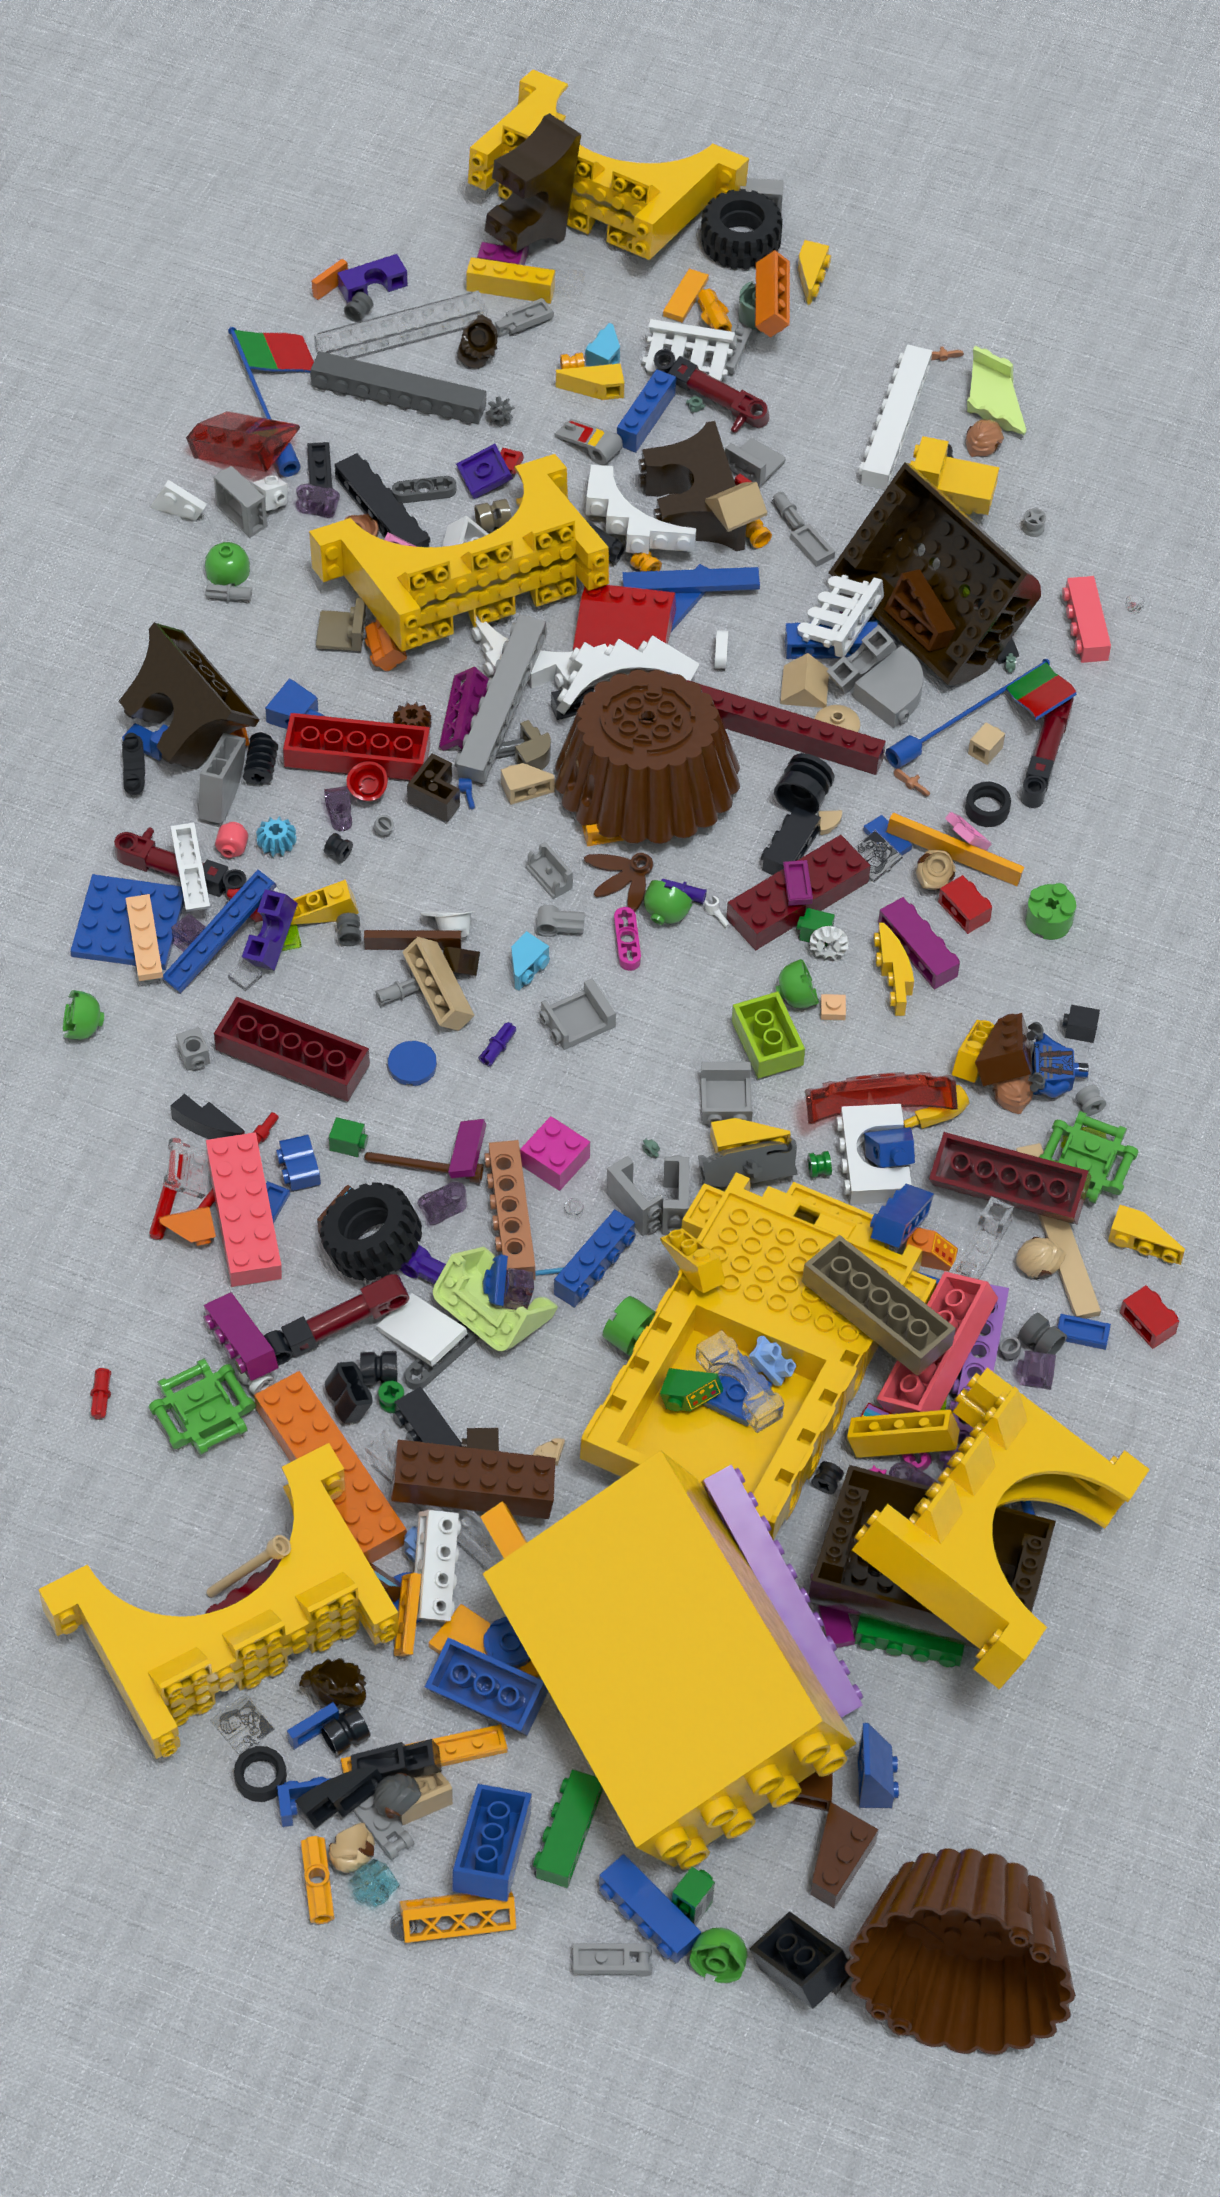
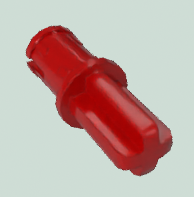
(100, 1393)

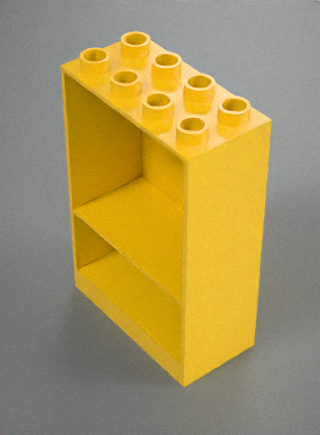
(669, 1662)

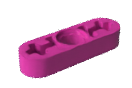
(623, 947)

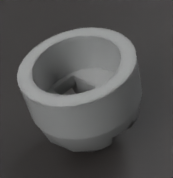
(385, 822)
(1005, 1347)

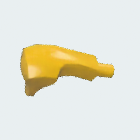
(932, 1115)

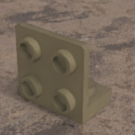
(342, 629)

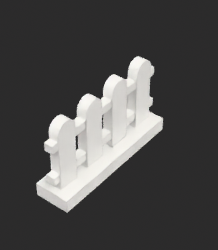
(701, 338)
(852, 620)

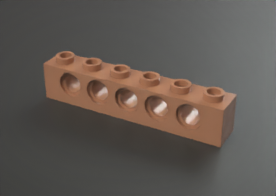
(507, 1156)

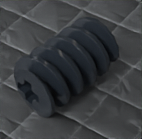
(260, 759)

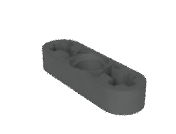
(417, 496)

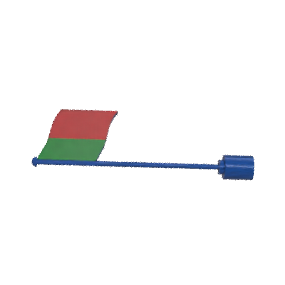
(277, 354)
(1036, 690)

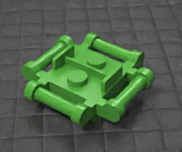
(1093, 1153)
(202, 1407)

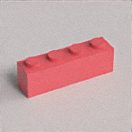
(1087, 619)

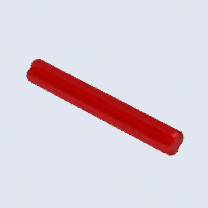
(164, 1207)

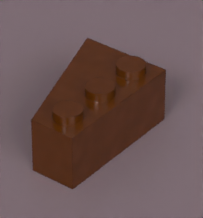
(920, 611)
(841, 1854)

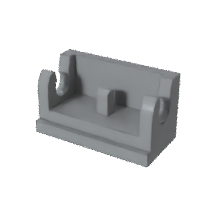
(550, 871)

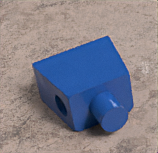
(290, 699)
(893, 1147)

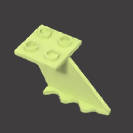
(993, 391)

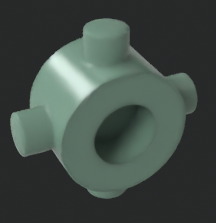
(695, 404)
(1010, 663)
(651, 1148)

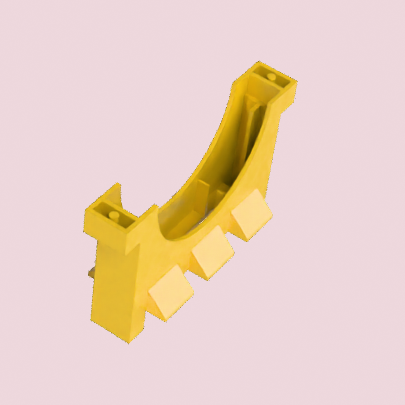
(637, 200)
(423, 587)
(948, 1548)
(178, 1663)

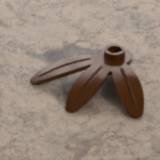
(629, 873)

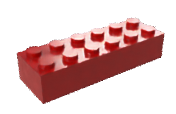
(342, 743)

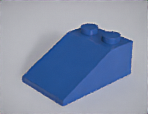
(876, 1770)

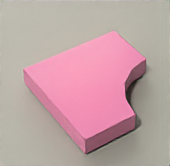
(967, 831)

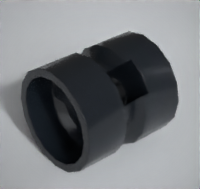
(378, 1368)
(342, 1732)

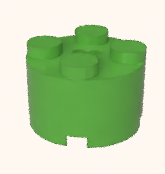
(1050, 911)
(628, 1324)

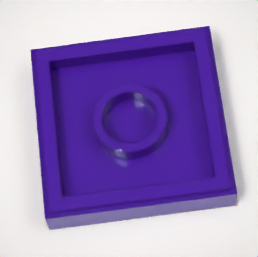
(484, 471)

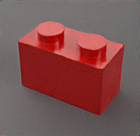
(965, 904)
(1149, 1316)

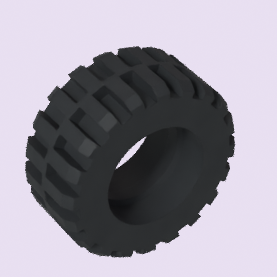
(744, 210)
(384, 1249)

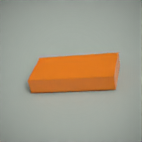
(328, 279)

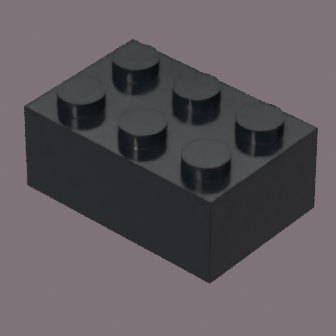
(800, 1959)

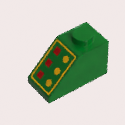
(689, 1389)

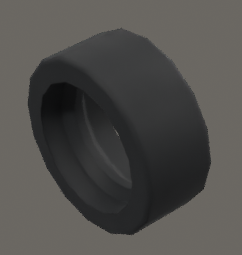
(991, 790)
(254, 1754)

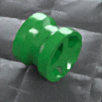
(819, 1164)
(386, 1400)

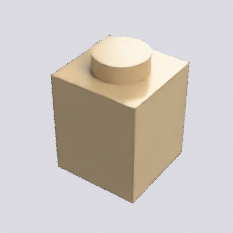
(986, 743)

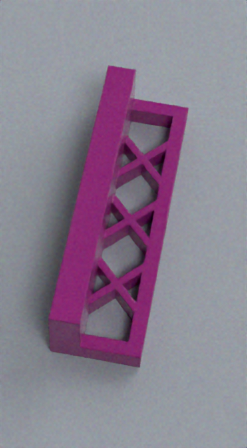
(471, 693)

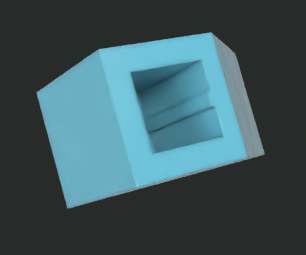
(604, 348)
(527, 958)

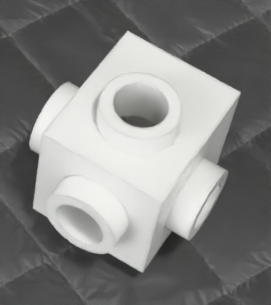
(273, 490)

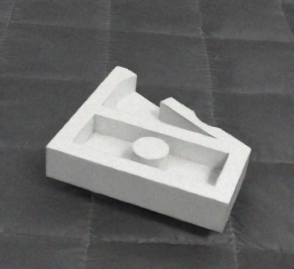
(178, 502)

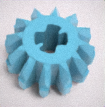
(276, 836)

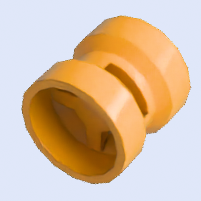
(572, 362)
(758, 534)
(645, 562)

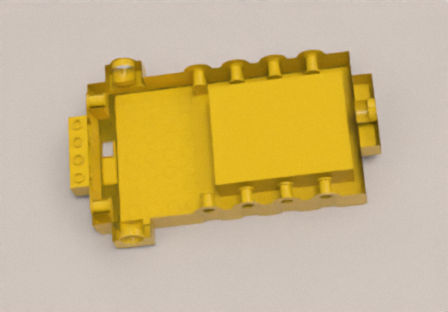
(763, 1261)

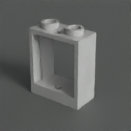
(240, 501)

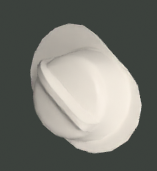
(452, 920)

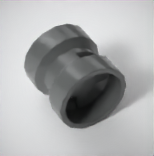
(356, 309)
(348, 927)

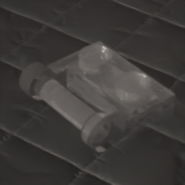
(194, 1169)

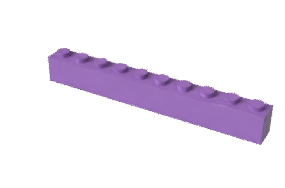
(777, 1579)

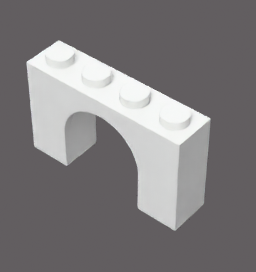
(865, 1182)

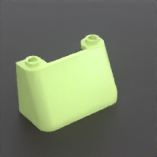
(462, 1294)

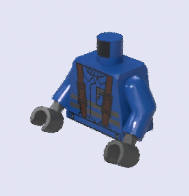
(1052, 1065)

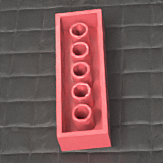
(243, 1209)
(966, 1306)

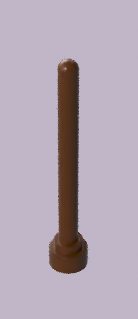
(419, 1164)

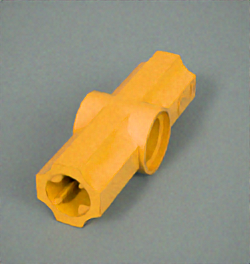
(714, 310)
(318, 1895)

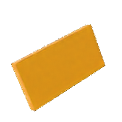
(469, 1630)

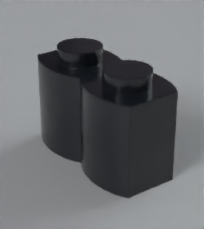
(348, 1392)

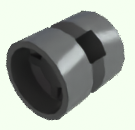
(1039, 1334)

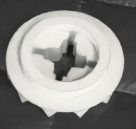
(829, 934)

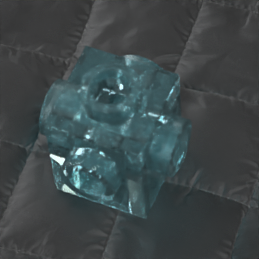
(373, 1883)

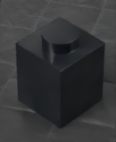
(1081, 1023)

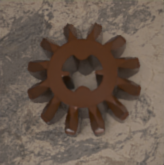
(412, 715)

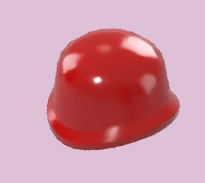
(367, 781)

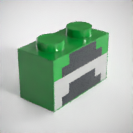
(694, 1894)

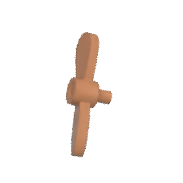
(943, 354)
(911, 782)

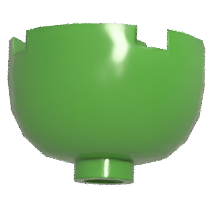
(227, 564)
(666, 904)
(796, 985)
(82, 1016)
(719, 1954)

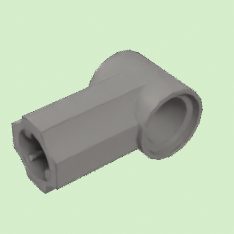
(552, 920)

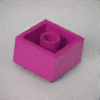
(555, 1153)

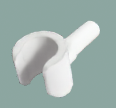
(714, 909)

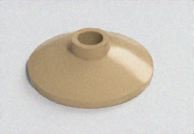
(847, 717)

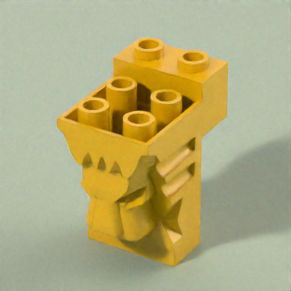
(962, 481)

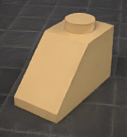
(526, 782)

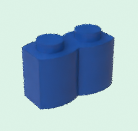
(299, 1163)

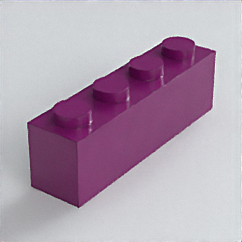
(920, 943)
(240, 1337)

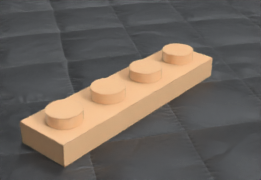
(144, 937)

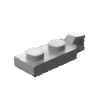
(524, 317)

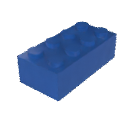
(487, 1686)
(492, 1842)

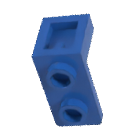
(149, 738)
(289, 1793)

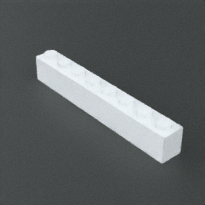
(896, 417)

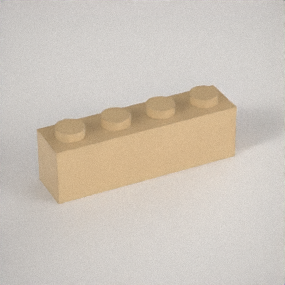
(438, 983)

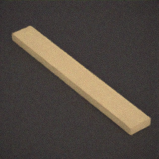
(1072, 1270)

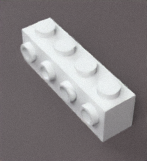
(436, 1562)

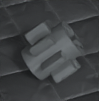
(494, 410)

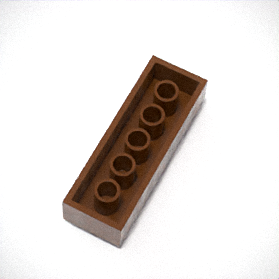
(473, 1478)

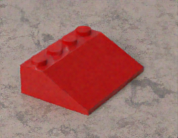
(625, 615)

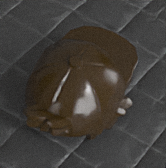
(477, 342)
(336, 1683)

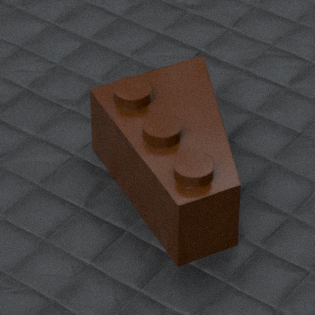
(1005, 1052)

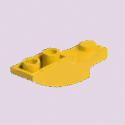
(894, 965)

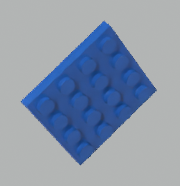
(105, 925)

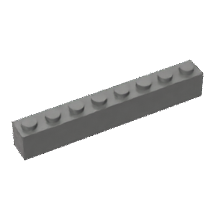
(398, 387)

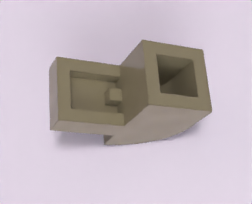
(535, 749)

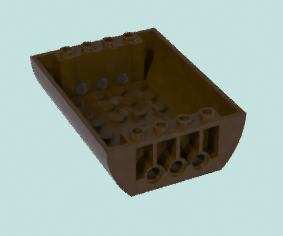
(888, 545)
(844, 1580)

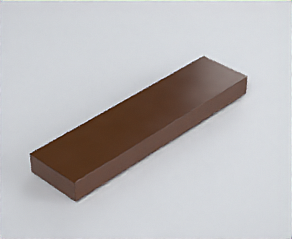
(403, 938)

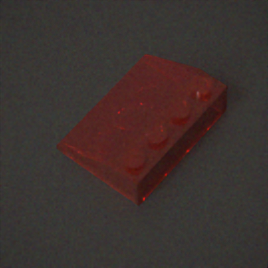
(241, 440)

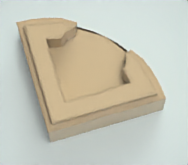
(829, 820)
(551, 1449)

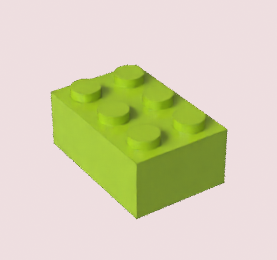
(768, 1035)

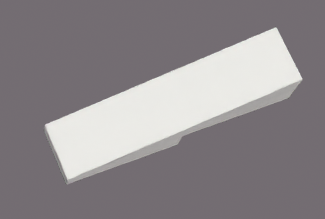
(190, 867)

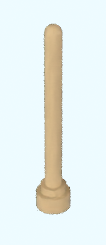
(276, 1549)

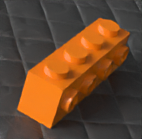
(772, 293)

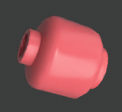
(231, 839)

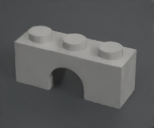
(873, 650)

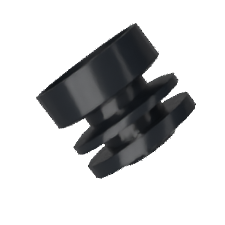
(804, 783)

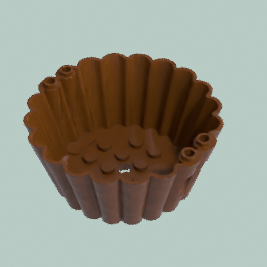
(645, 774)
(964, 1954)

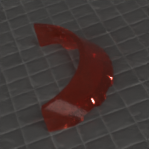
(881, 1089)

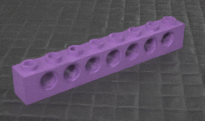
(987, 1348)

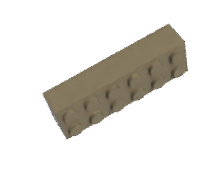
(878, 1305)

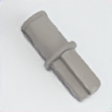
(788, 510)
(229, 592)
(396, 991)

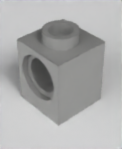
(190, 1041)

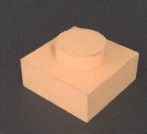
(833, 1007)

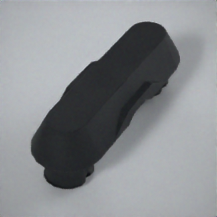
(133, 764)

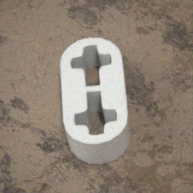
(721, 649)

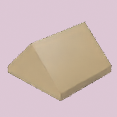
(738, 505)
(805, 683)
(435, 1796)

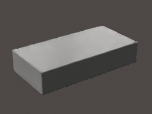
(812, 545)

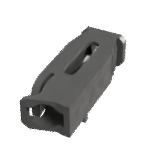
(757, 1161)

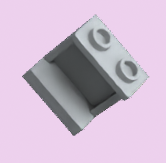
(578, 1016)
(725, 1091)
(675, 1176)
(620, 1188)

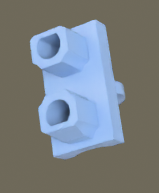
(768, 1359)

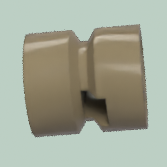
(485, 517)

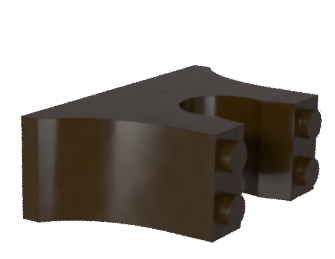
(541, 185)
(689, 475)
(184, 681)

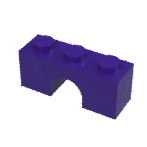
(385, 271)
(277, 914)

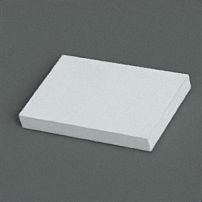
(422, 1330)

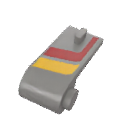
(600, 442)

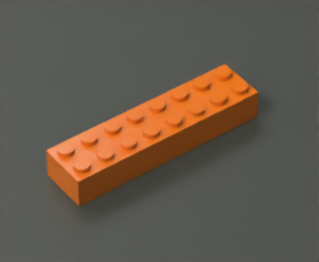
(303, 1426)

